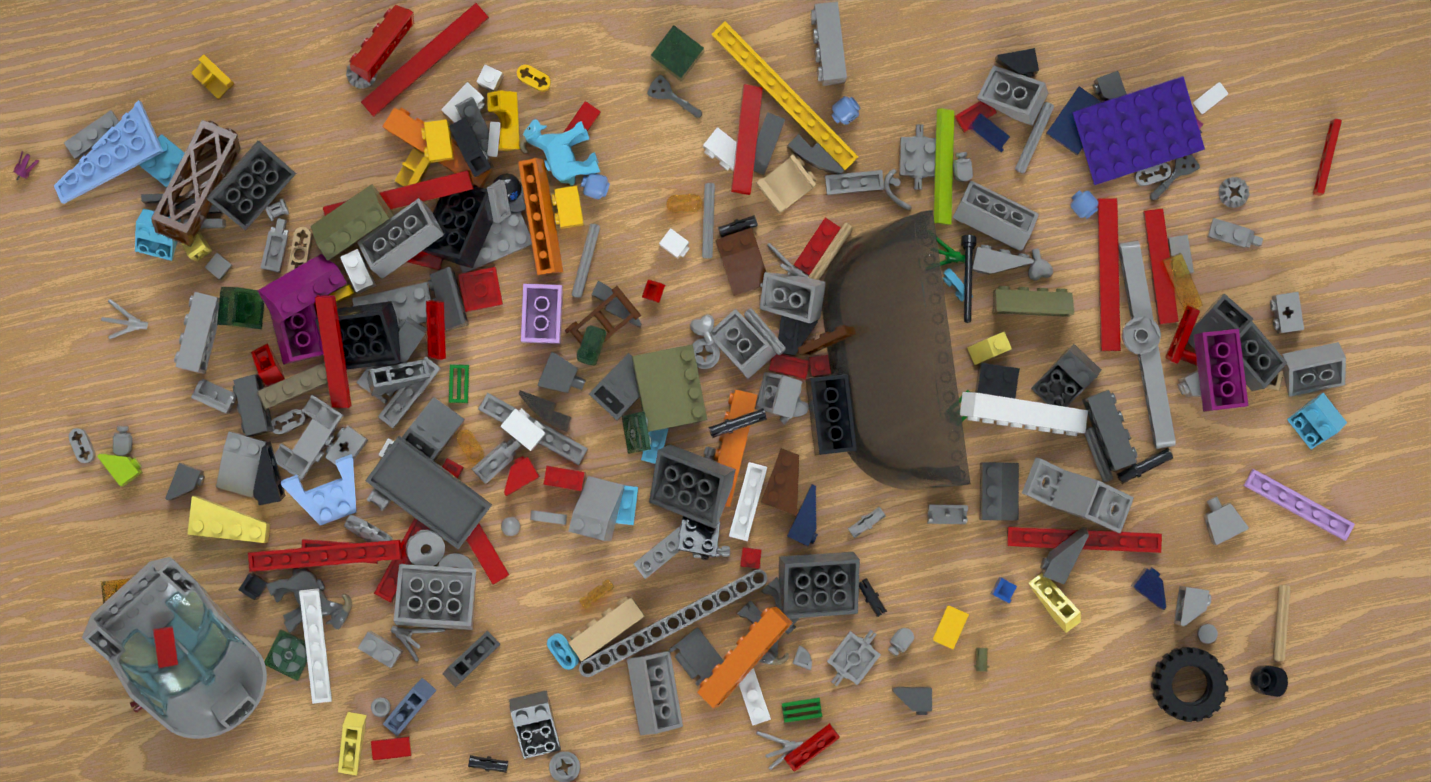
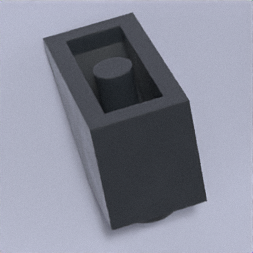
(1020, 62)

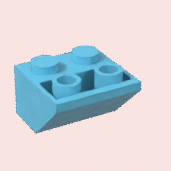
(149, 241)
(1317, 421)

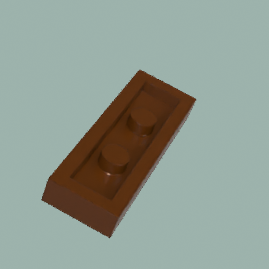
(826, 339)

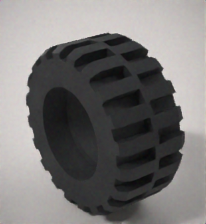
(1214, 692)

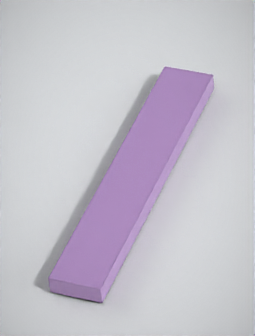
(1299, 504)

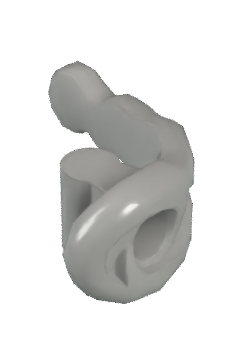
(896, 182)

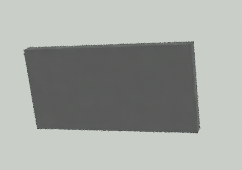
(428, 492)

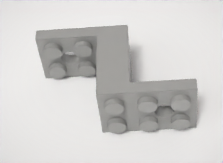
(1077, 495)

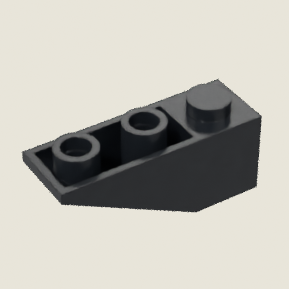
(471, 147)

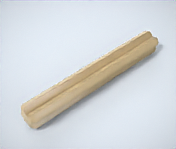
(831, 251)
(1281, 623)

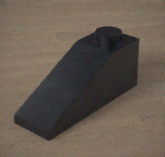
(268, 480)

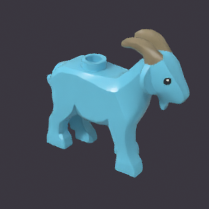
(559, 152)

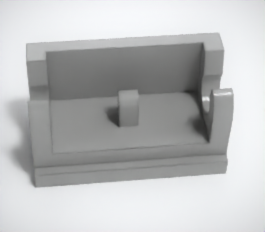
(214, 396)
(947, 514)

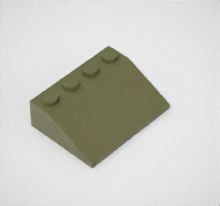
(669, 387)

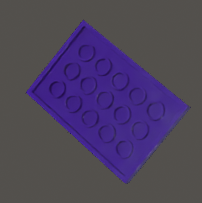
(1138, 130)

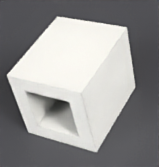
(490, 78)
(675, 244)

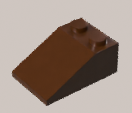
(742, 261)

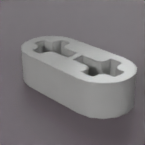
(1154, 178)
(290, 425)
(86, 443)
(548, 517)

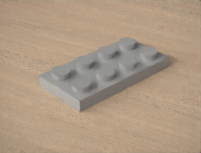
(503, 240)
(407, 301)

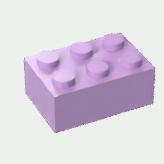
(542, 313)

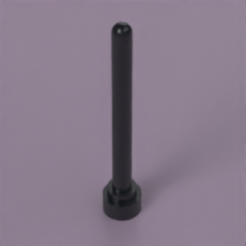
(968, 243)

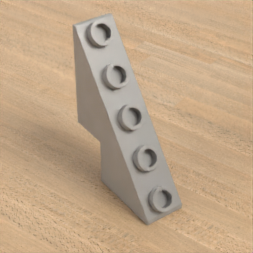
(659, 554)

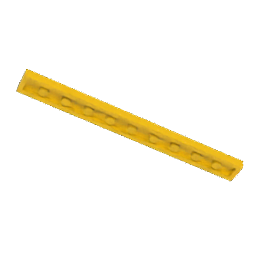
(784, 95)

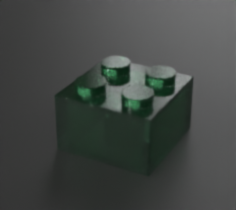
(677, 53)
(240, 308)

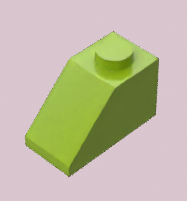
(121, 468)

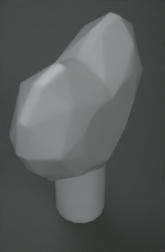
(1039, 267)
(703, 327)
(801, 409)

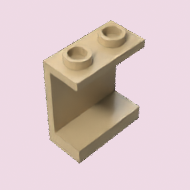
(787, 183)

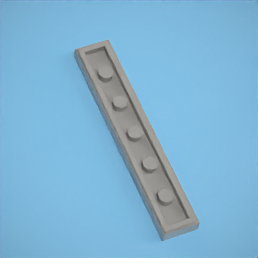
(552, 439)

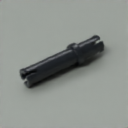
(731, 425)
(1138, 469)

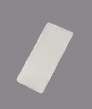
(1210, 98)
(493, 139)

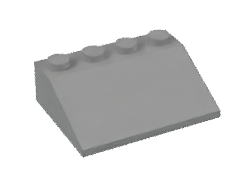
(435, 597)

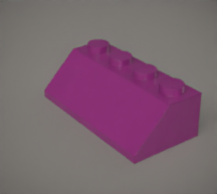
(300, 287)
(298, 336)
(1221, 370)

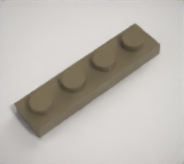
(293, 386)

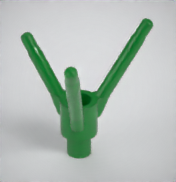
(950, 255)

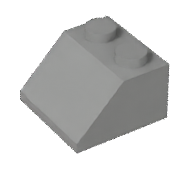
(778, 394)
(1190, 604)

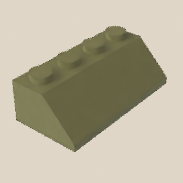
(350, 222)
(1033, 302)

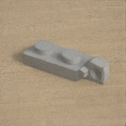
(1233, 234)
(275, 247)
(496, 460)

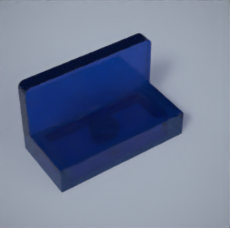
(989, 132)

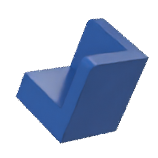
(1003, 590)

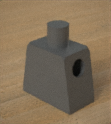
(560, 375)

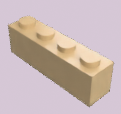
(607, 628)

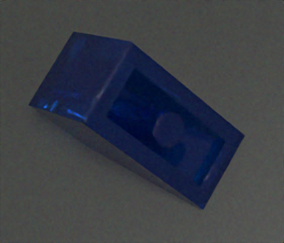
(1151, 587)

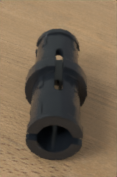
(737, 226)
(872, 597)
(488, 764)

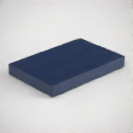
(1064, 127)

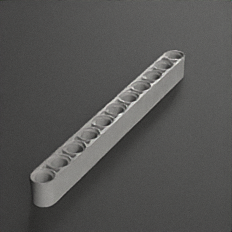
(1149, 363)
(632, 648)

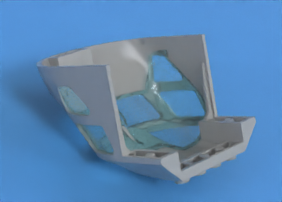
(217, 669)

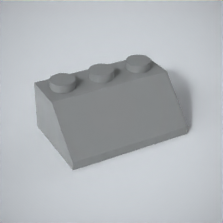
(1314, 369)

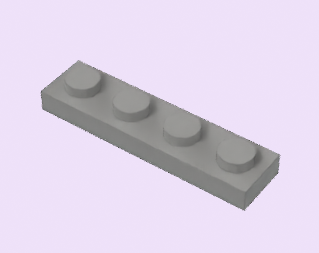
(406, 397)

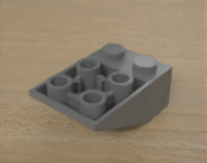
(1222, 315)
(1066, 378)
(617, 389)
(433, 428)
(534, 724)

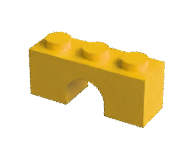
(505, 106)

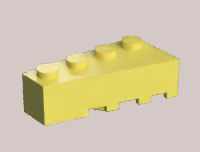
(218, 521)

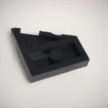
(794, 333)

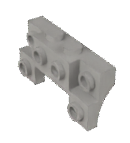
(313, 440)

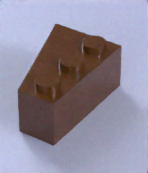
(783, 483)

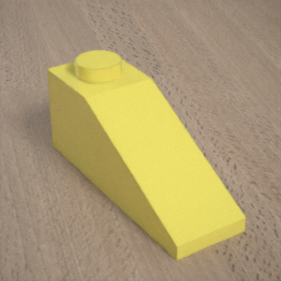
(1056, 603)
(351, 743)

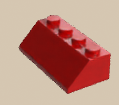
(382, 42)

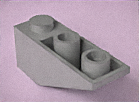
(991, 262)

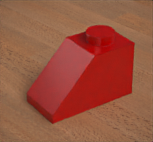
(267, 365)
(520, 475)

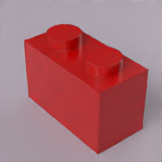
(564, 478)

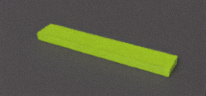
(944, 166)

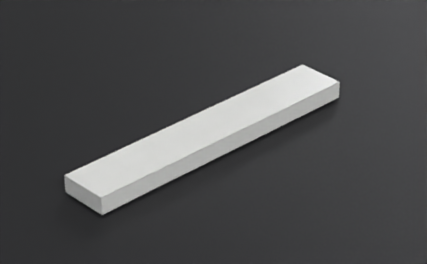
(315, 645)

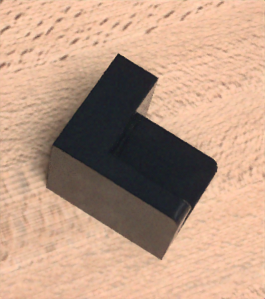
(253, 586)

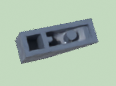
(409, 706)

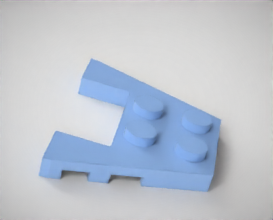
(328, 500)

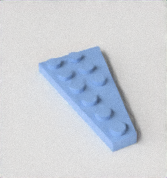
(114, 153)

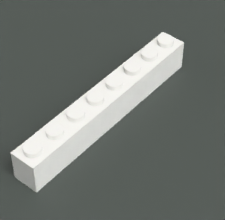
(1022, 412)

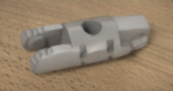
(366, 530)

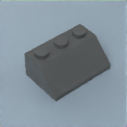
(447, 291)
(1259, 356)
(999, 491)

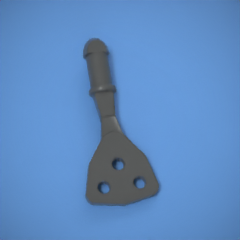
(668, 94)
(1178, 171)

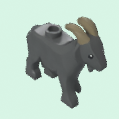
(305, 580)
(753, 614)

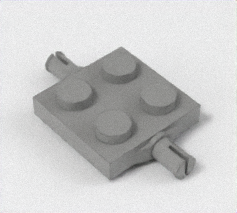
(917, 157)
(853, 657)

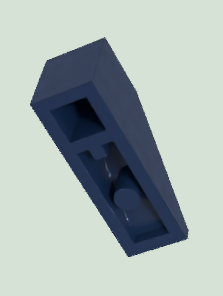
(804, 525)

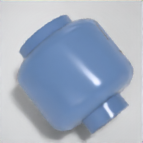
(845, 110)
(595, 185)
(1084, 204)

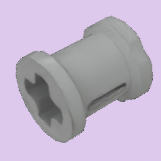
(277, 209)
(379, 499)

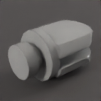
(962, 167)
(122, 441)
(901, 641)

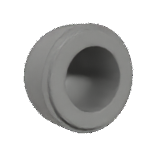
(510, 526)

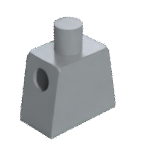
(1223, 521)

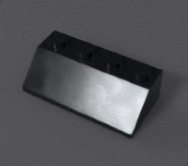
(831, 414)

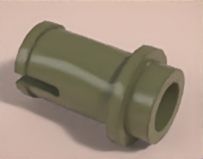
(981, 659)

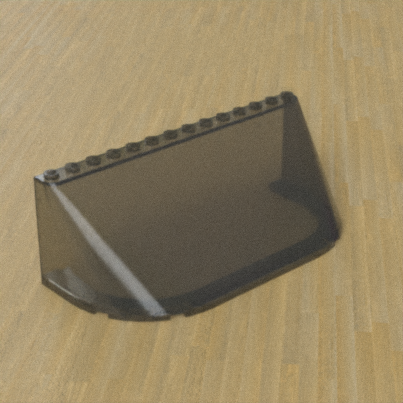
(900, 357)

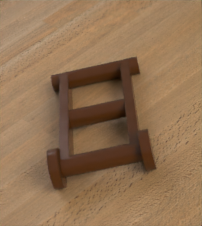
(573, 328)

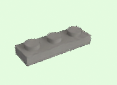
(87, 138)
(854, 182)

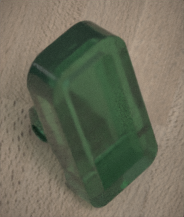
(591, 345)

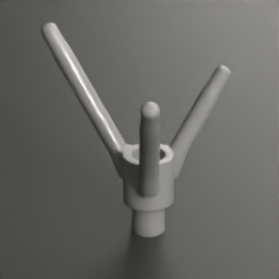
(789, 267)
(133, 323)
(405, 637)
(787, 748)

